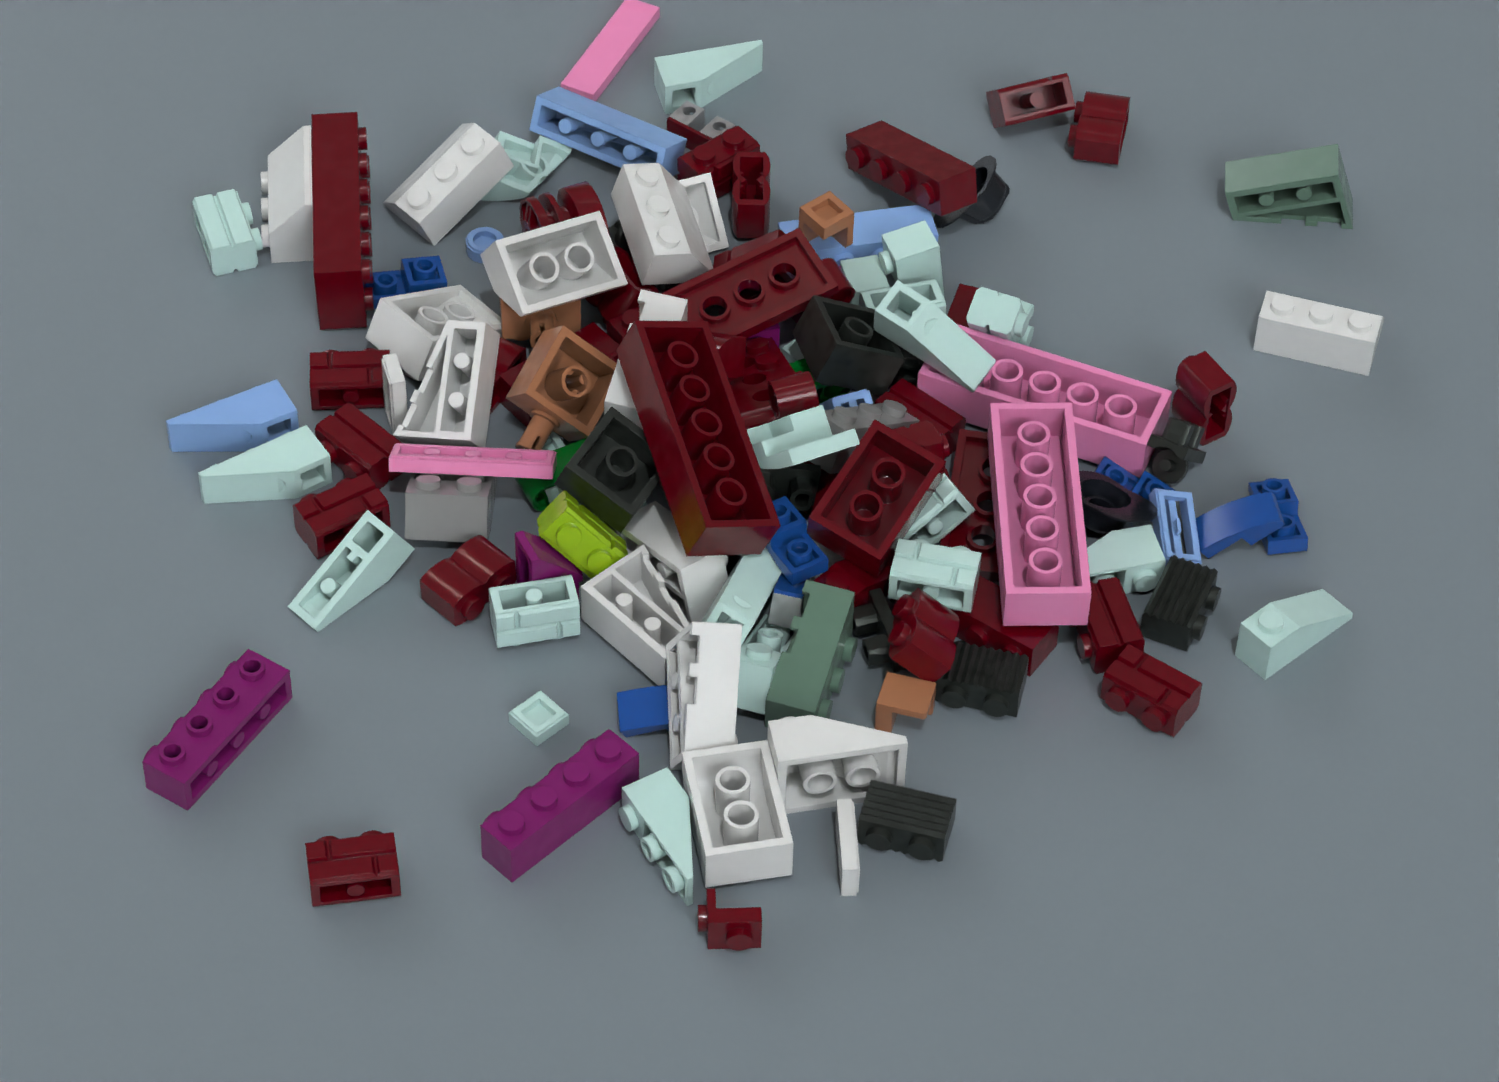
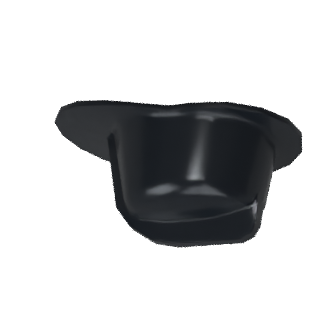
(990, 196)
(1110, 505)

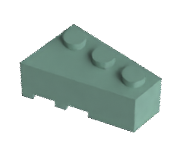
(1290, 185)
(815, 655)

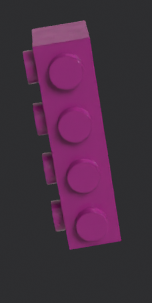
(217, 729)
(558, 805)

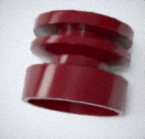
(571, 203)

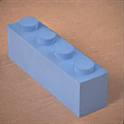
(604, 131)
(867, 231)

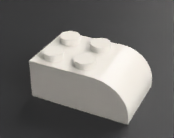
(737, 813)

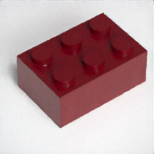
(875, 498)

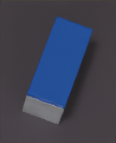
(786, 602)

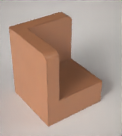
(826, 218)
(905, 697)

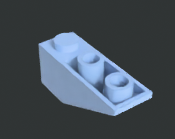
(235, 422)

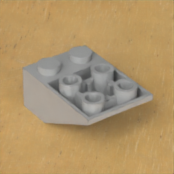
(449, 507)

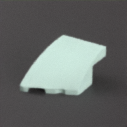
(531, 166)
(797, 439)

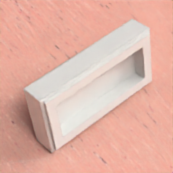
(394, 390)
(847, 847)

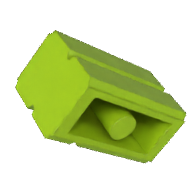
(580, 535)

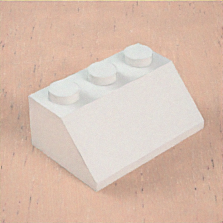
(450, 182)
(289, 200)
(659, 225)
(554, 264)
(1317, 333)

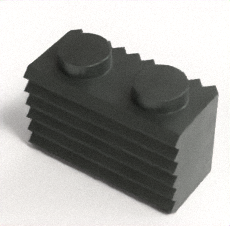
(1180, 603)
(984, 680)
(906, 821)

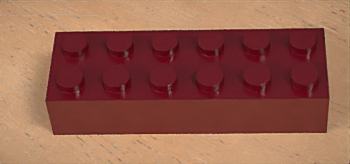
(341, 221)
(697, 438)

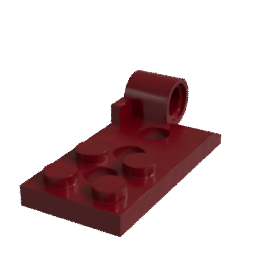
(757, 271)
(770, 385)
(975, 485)

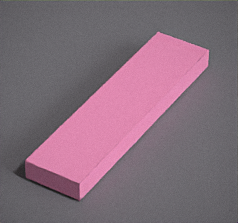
(611, 49)
(473, 461)

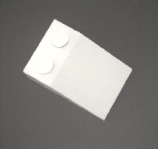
(415, 320)
(832, 760)

